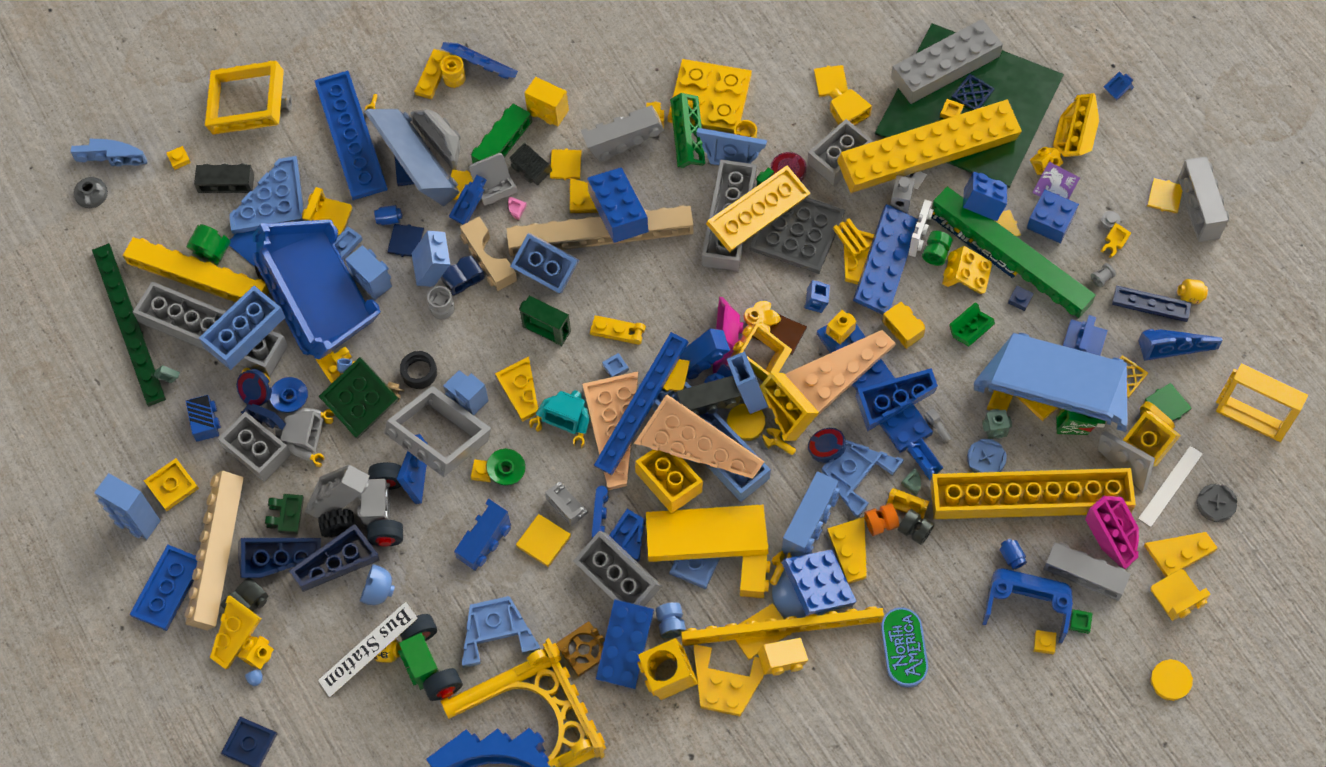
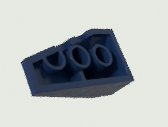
(271, 555)

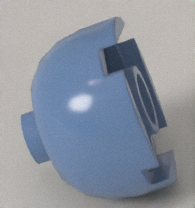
(377, 586)

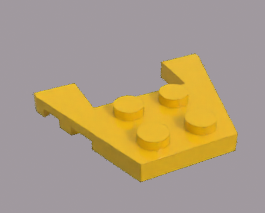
(725, 690)

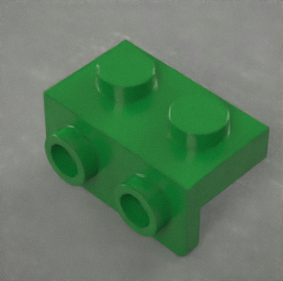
(971, 325)

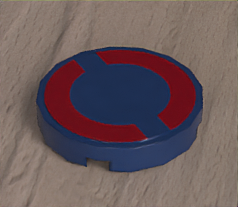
(253, 387)
(827, 445)

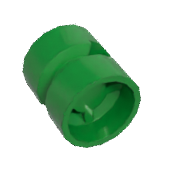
(937, 249)

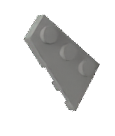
(1127, 456)

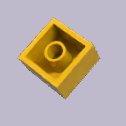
(546, 101)
(1152, 436)

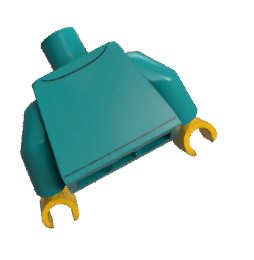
(564, 412)

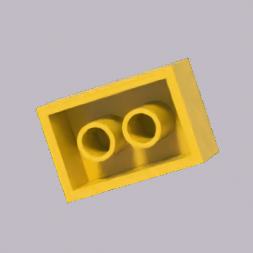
(669, 478)

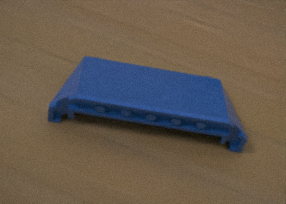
(311, 284)

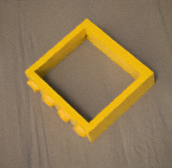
(251, 120)
(1255, 418)

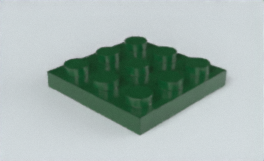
(358, 397)

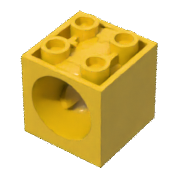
(652, 658)

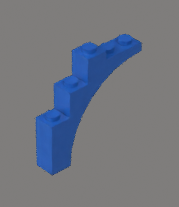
(496, 748)

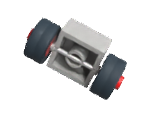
(376, 506)

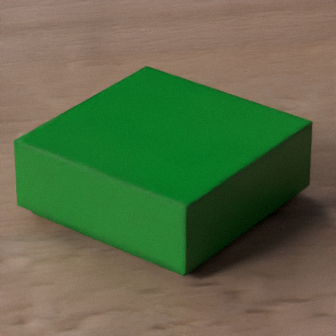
(1080, 621)

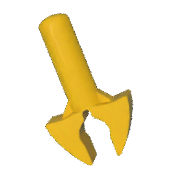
(777, 441)
(777, 560)

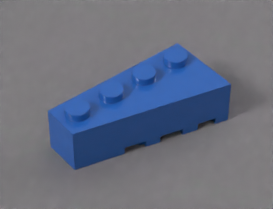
(893, 396)

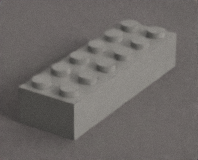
(946, 61)
(732, 183)

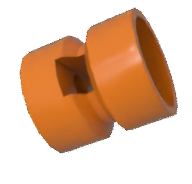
(881, 519)

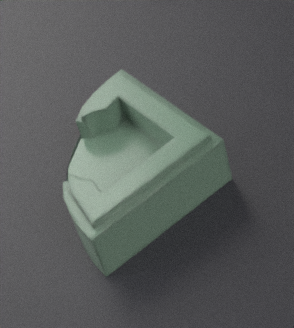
(912, 482)

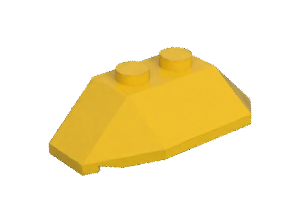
(1077, 126)

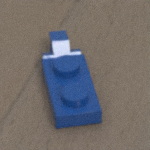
(468, 200)

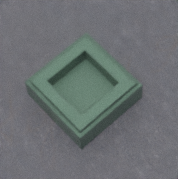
(166, 374)

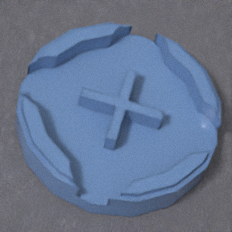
(986, 456)

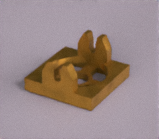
(563, 646)

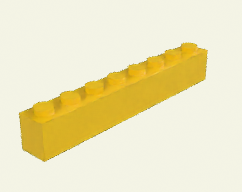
(190, 270)

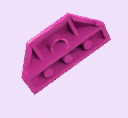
(729, 321)
(1114, 529)

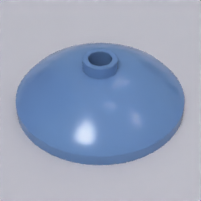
(786, 598)

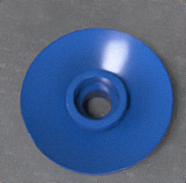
(288, 387)

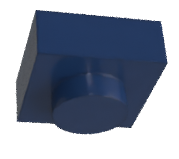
(1020, 298)

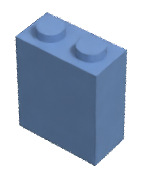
(430, 258)
(747, 382)

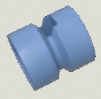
(670, 618)

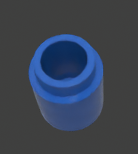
(388, 215)
(1013, 553)

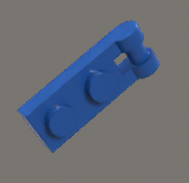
(600, 511)

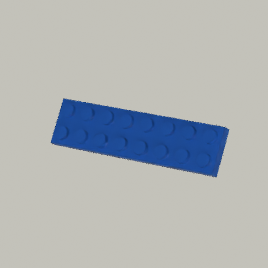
(350, 135)
(903, 427)

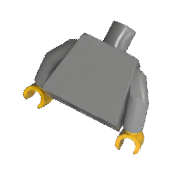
(303, 432)

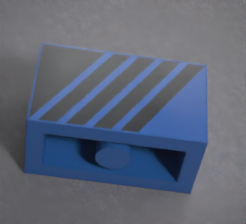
(202, 418)

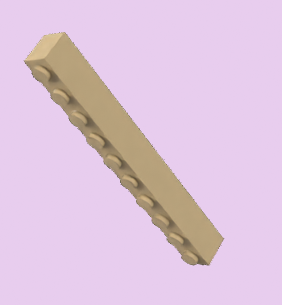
(592, 231)

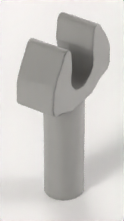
(933, 419)

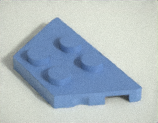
(729, 146)

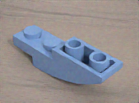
(114, 151)

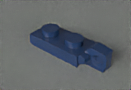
(265, 416)

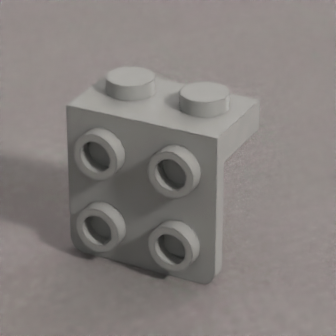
(497, 176)

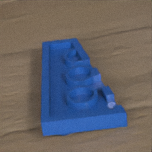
(479, 59)

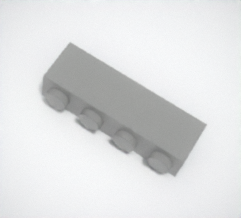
(1087, 571)

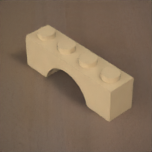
(498, 270)

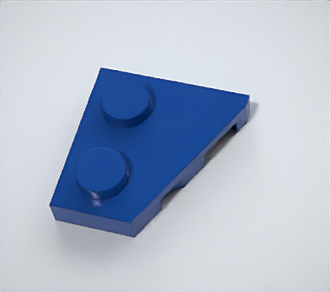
(629, 533)

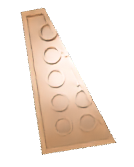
(834, 373)
(688, 436)

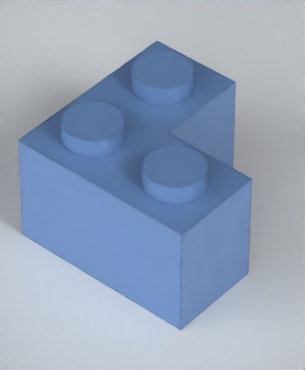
(466, 392)

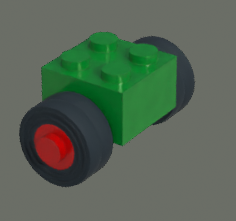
(421, 664)

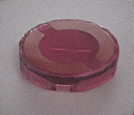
(793, 161)

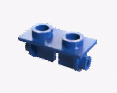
(924, 458)

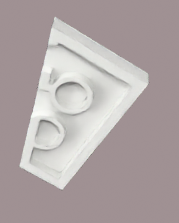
(921, 228)

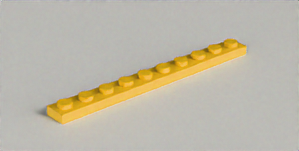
(775, 627)

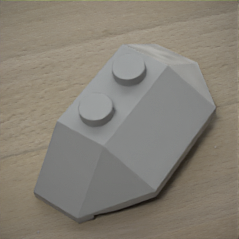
(439, 134)

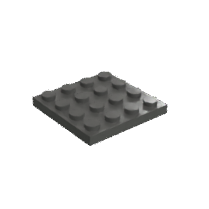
(800, 235)

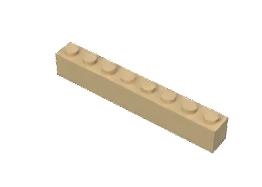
(214, 550)

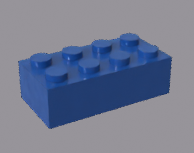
(617, 205)

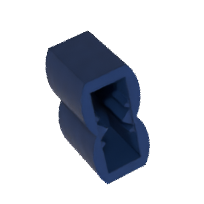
(462, 275)

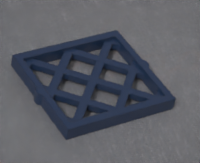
(980, 83)

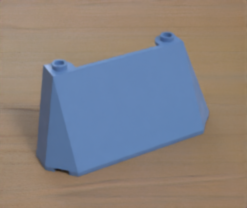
(1059, 378)

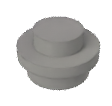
(1110, 218)

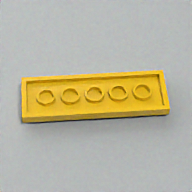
(758, 208)

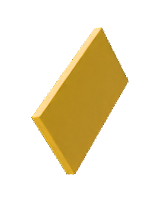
(706, 533)

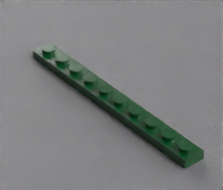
(128, 325)

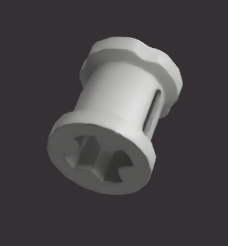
(286, 102)
(1101, 276)

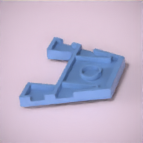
(853, 468)
(495, 621)

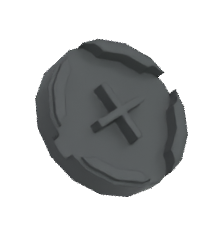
(1217, 502)

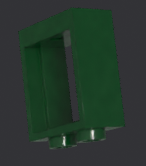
(545, 320)

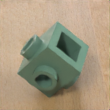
(996, 424)

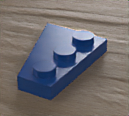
(413, 475)

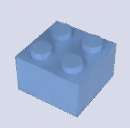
(369, 272)

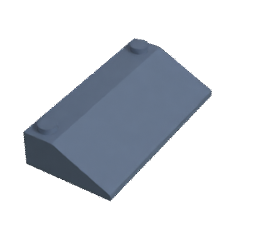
(414, 154)

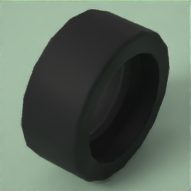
(413, 357)

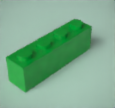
(503, 133)

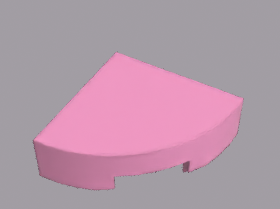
(516, 207)

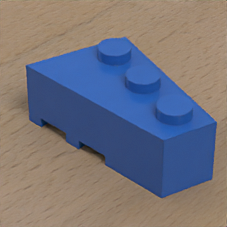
(484, 536)

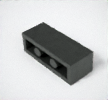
(224, 178)
(710, 396)

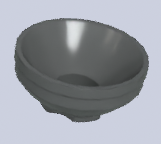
(91, 198)

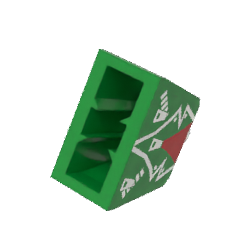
(1076, 423)

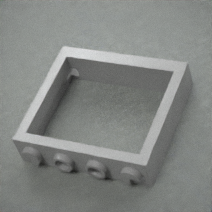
(452, 411)

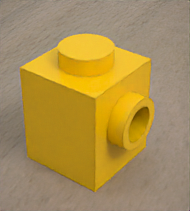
(841, 326)

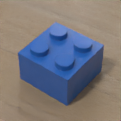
(985, 196)
(1052, 216)

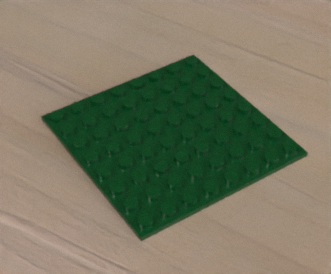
(1021, 81)

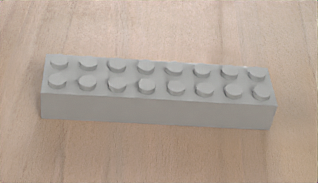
(190, 318)

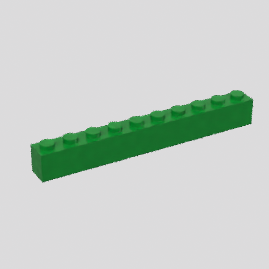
(1014, 253)

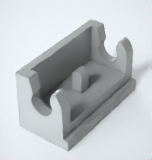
(565, 503)

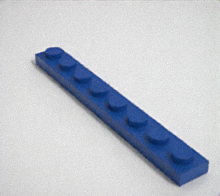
(641, 403)

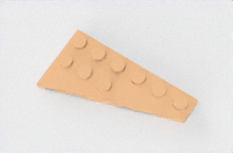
(606, 405)

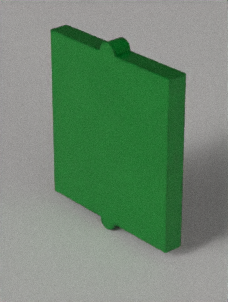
(1169, 402)

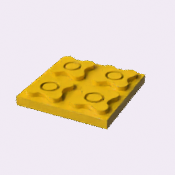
(719, 90)

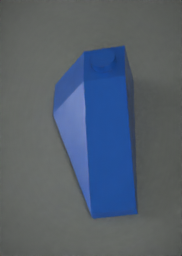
(1168, 343)

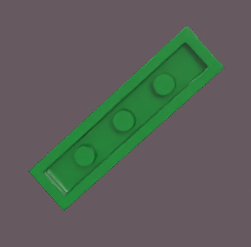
(683, 129)

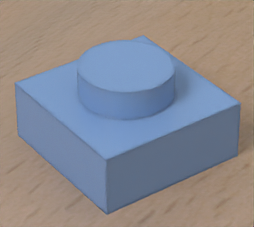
(615, 365)

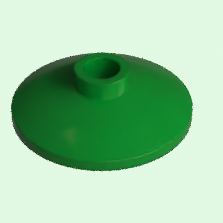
(506, 458)

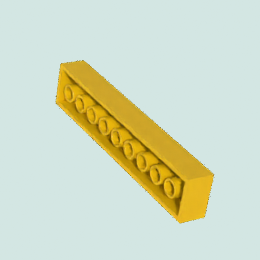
(928, 146)
(1027, 492)

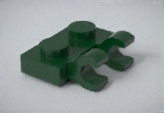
(290, 513)

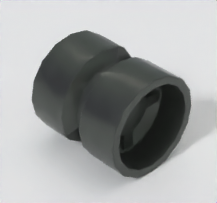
(909, 524)

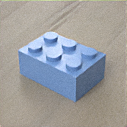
(544, 263)

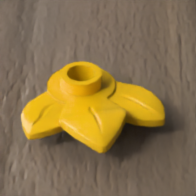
(762, 314)

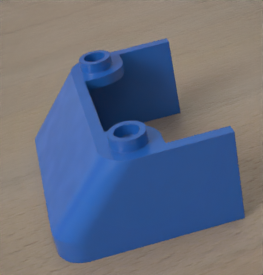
(1008, 581)

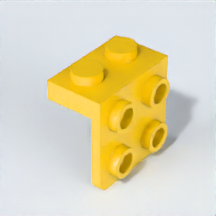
(324, 209)
(967, 268)
(1179, 595)

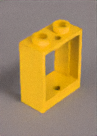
(781, 350)

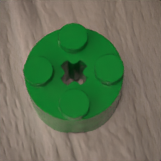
(208, 244)

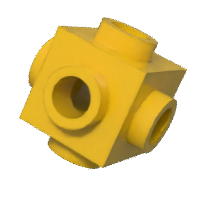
(1045, 156)
(255, 651)

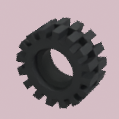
(335, 522)

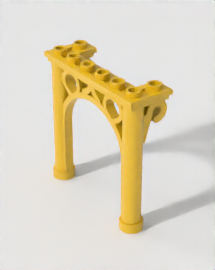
(538, 663)

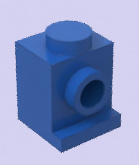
(817, 296)

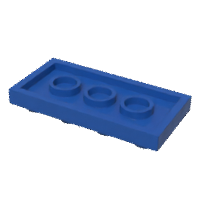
(165, 588)
(623, 642)

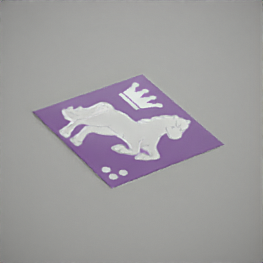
(1057, 181)

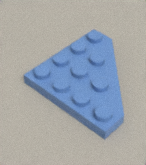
(273, 200)

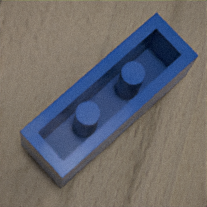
(705, 351)

